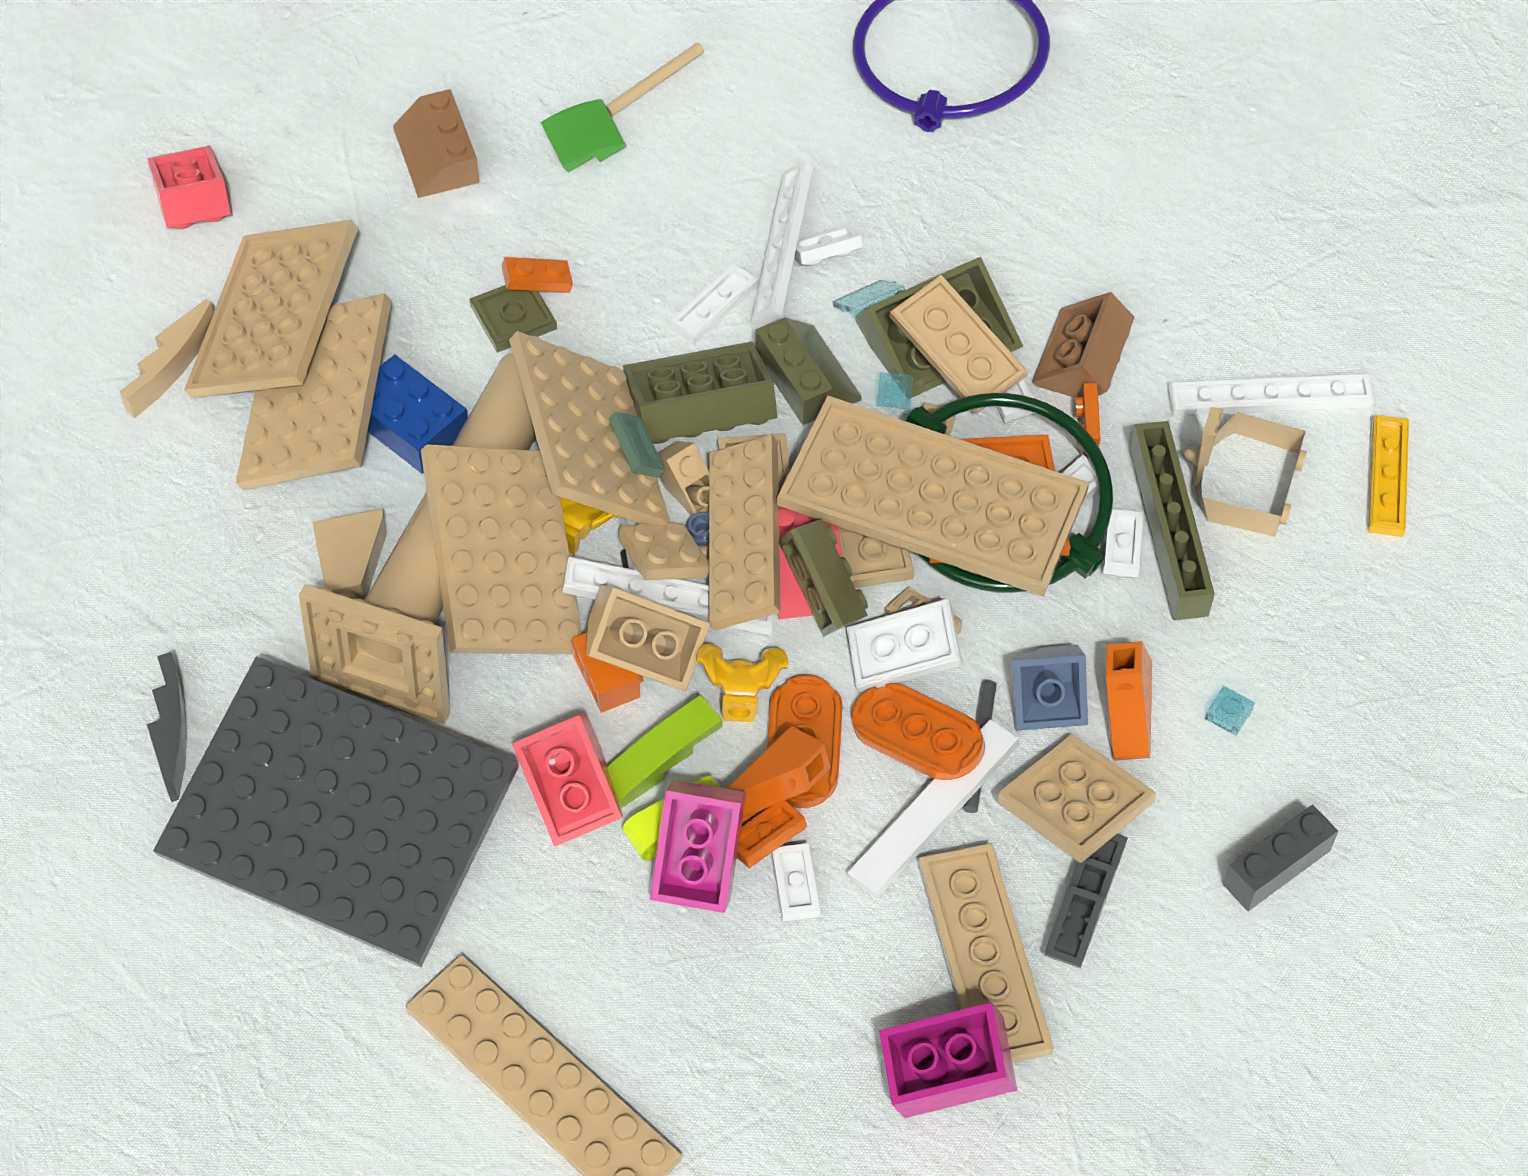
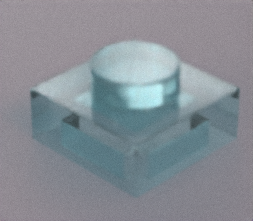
(895, 391)
(1229, 710)

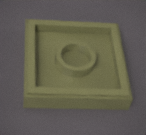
(508, 311)

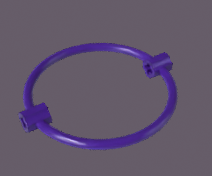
(933, 105)

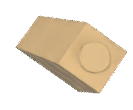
(350, 551)

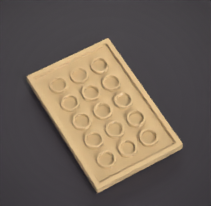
(272, 309)
(570, 413)
(326, 419)
(499, 551)

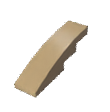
(175, 352)

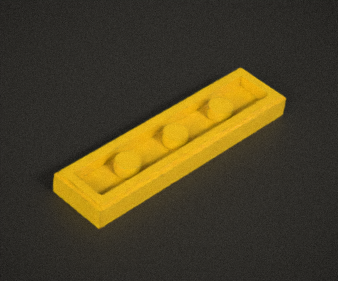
(1388, 476)

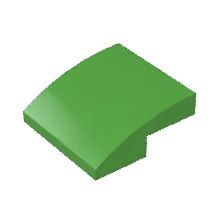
(583, 133)

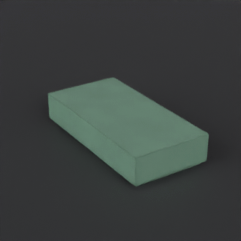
(636, 444)

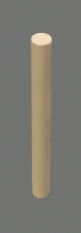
(655, 79)

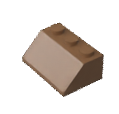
(436, 145)
(1084, 346)

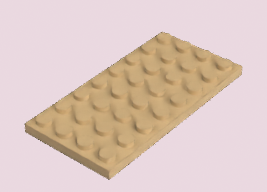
(934, 495)

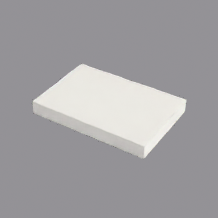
(904, 645)

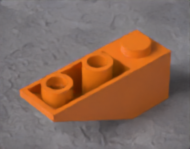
(1129, 699)
(782, 771)

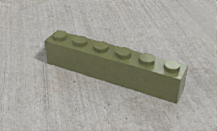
(1171, 521)

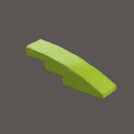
(661, 749)

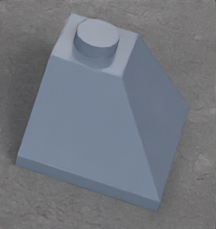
(1050, 688)

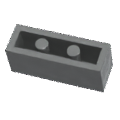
(1280, 857)

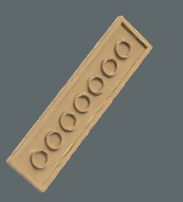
(538, 1077)

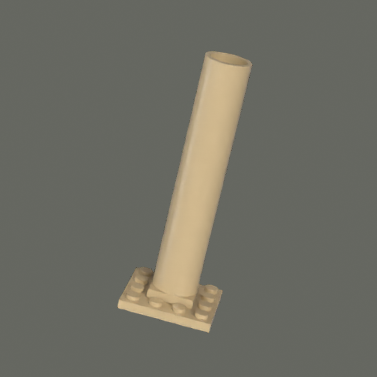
(390, 640)

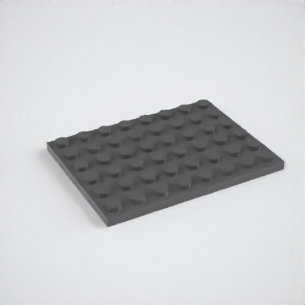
(337, 810)

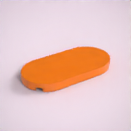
(816, 710)
(918, 731)

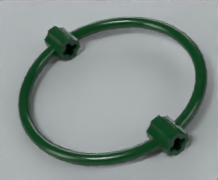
(1084, 552)

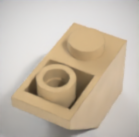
(686, 476)

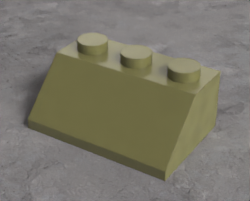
(803, 367)
(823, 576)

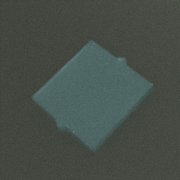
(867, 296)

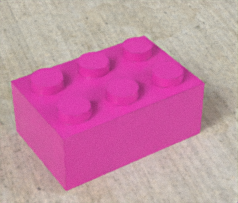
(698, 846)
(948, 1060)

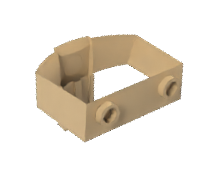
(1254, 428)

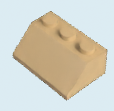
(644, 637)

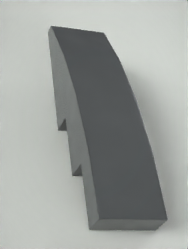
(170, 732)
(1084, 903)

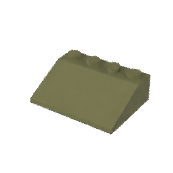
(902, 356)
(702, 391)

